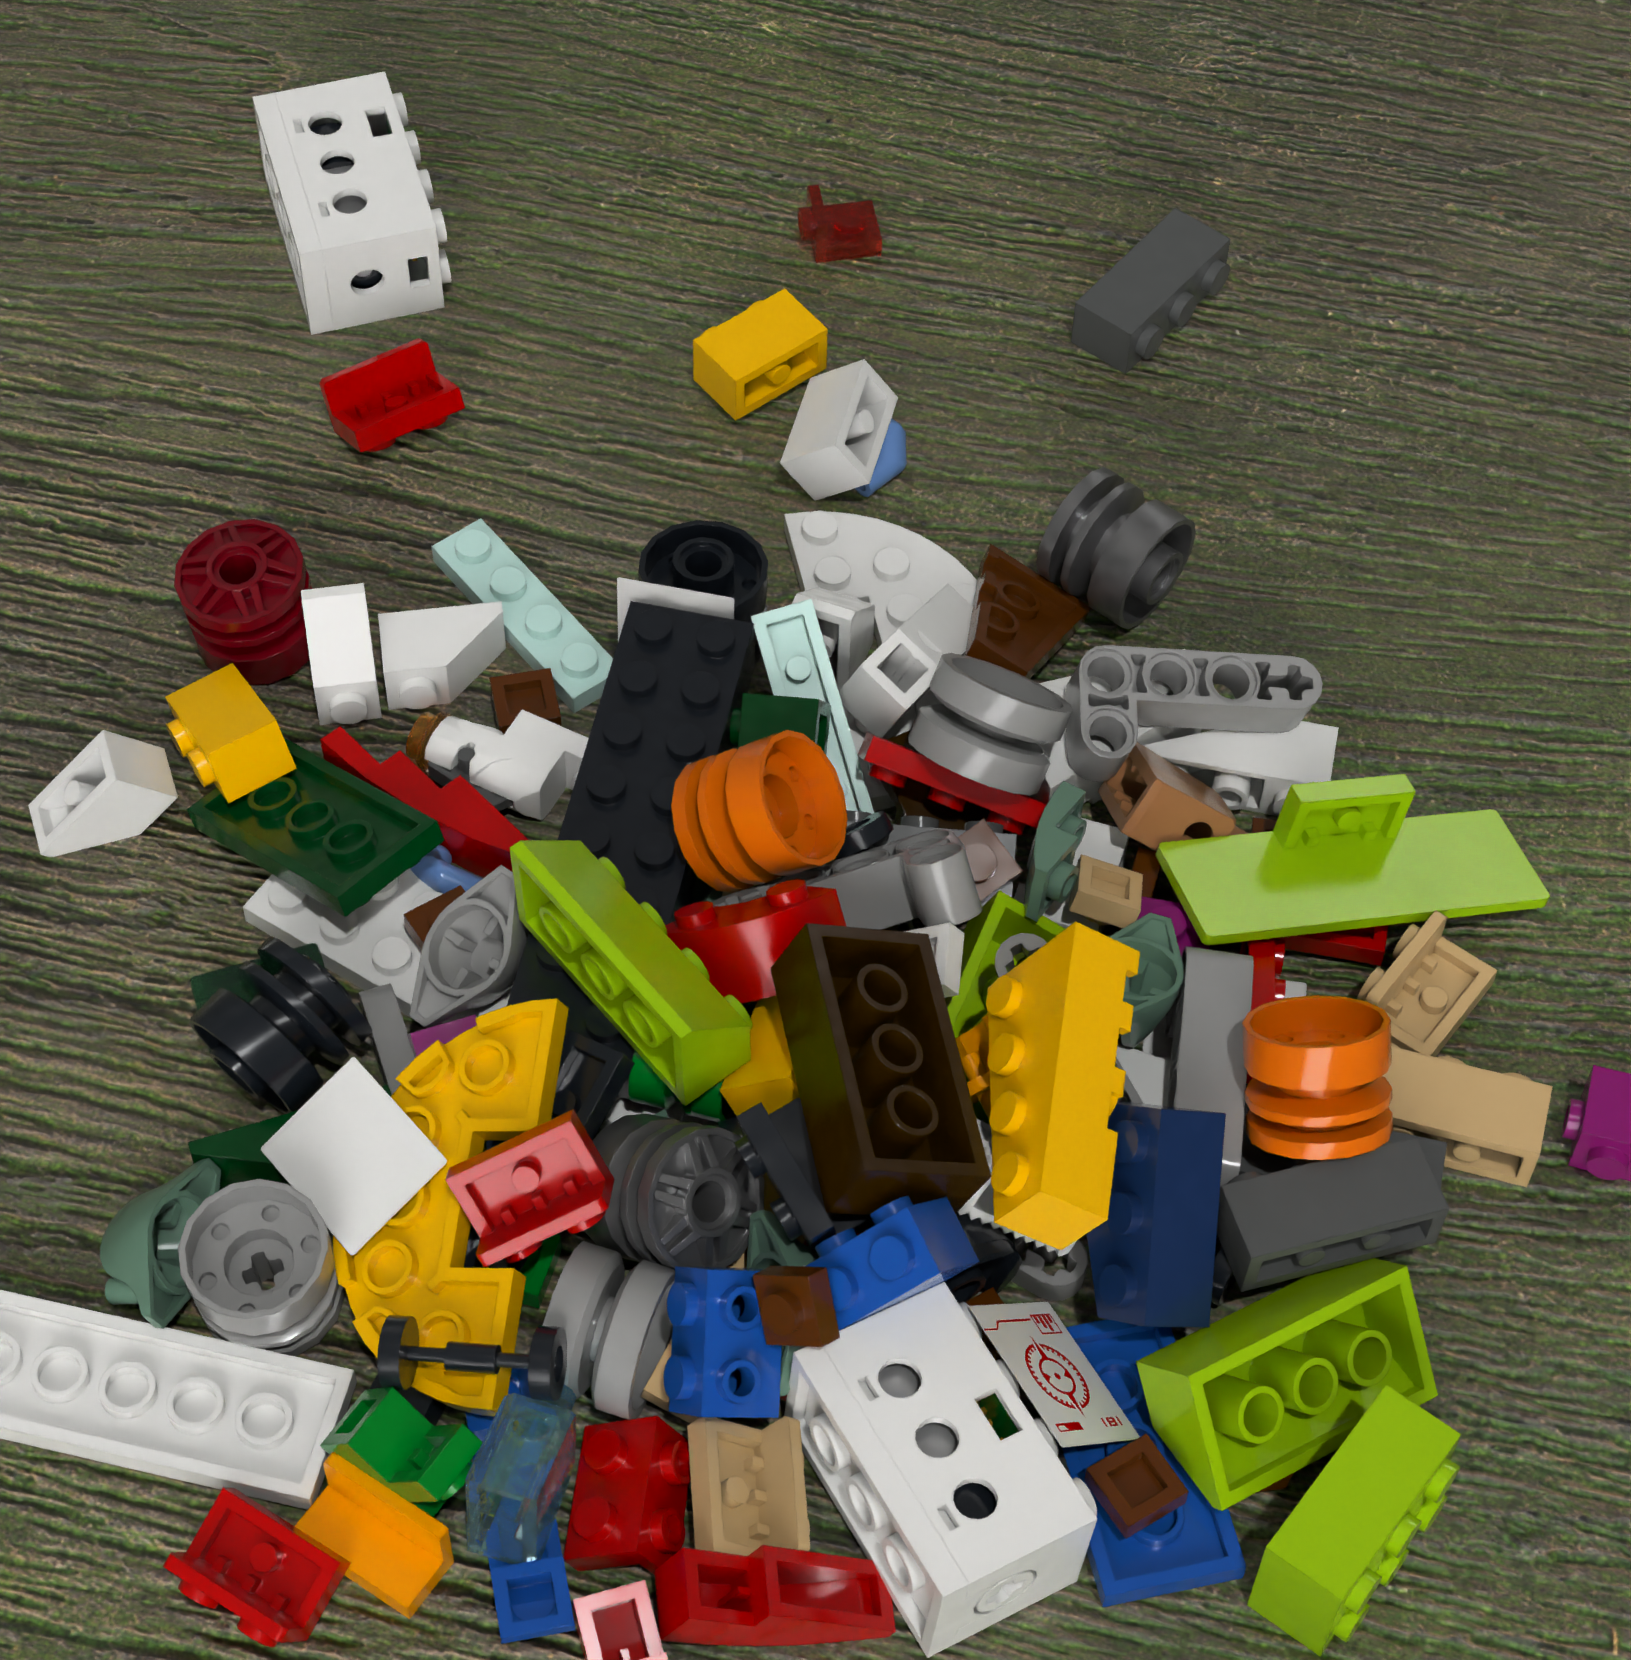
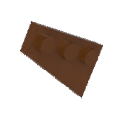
(1019, 615)

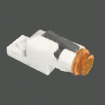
(511, 770)

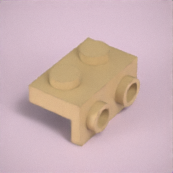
(1428, 987)
(747, 1486)

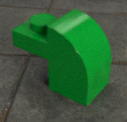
(403, 1448)

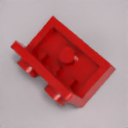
(389, 397)
(532, 1188)
(628, 1496)
(258, 1570)

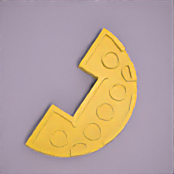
(459, 1094)

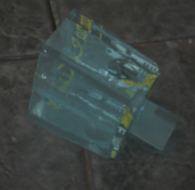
(520, 1477)

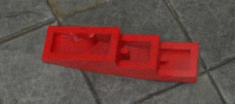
(469, 823)

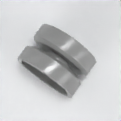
(989, 724)
(611, 1326)

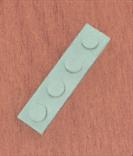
(532, 616)
(801, 668)

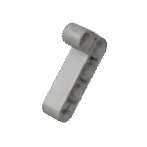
(1268, 690)
(894, 883)
(1208, 1042)

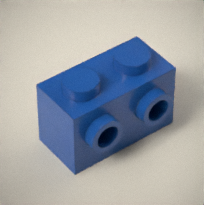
(894, 1259)
(720, 1347)

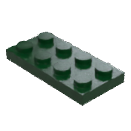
(321, 831)

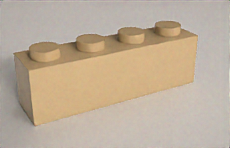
(1486, 1117)

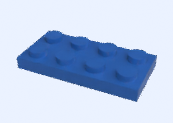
(1185, 1547)

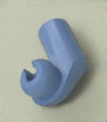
(891, 459)
(439, 873)

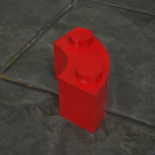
(748, 937)

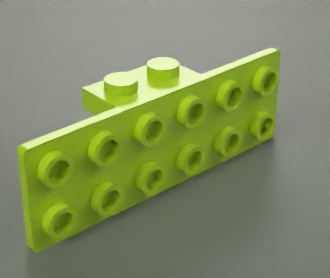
(1349, 863)

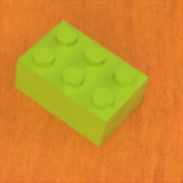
(1356, 1522)

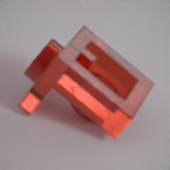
(839, 229)

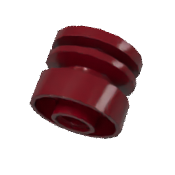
(245, 599)

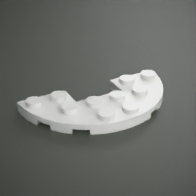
(881, 567)

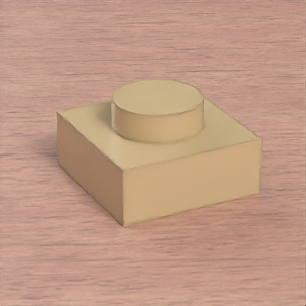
(1106, 893)

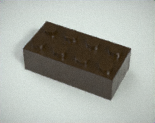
(877, 1069)

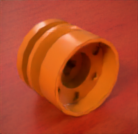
(759, 812)
(1318, 1077)

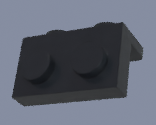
(782, 1149)

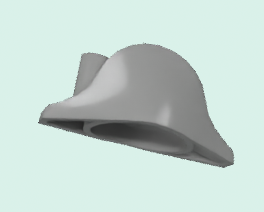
(470, 951)

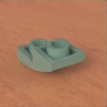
(1057, 838)

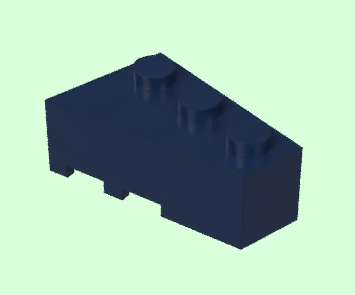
(1161, 1229)

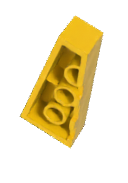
(1057, 1083)

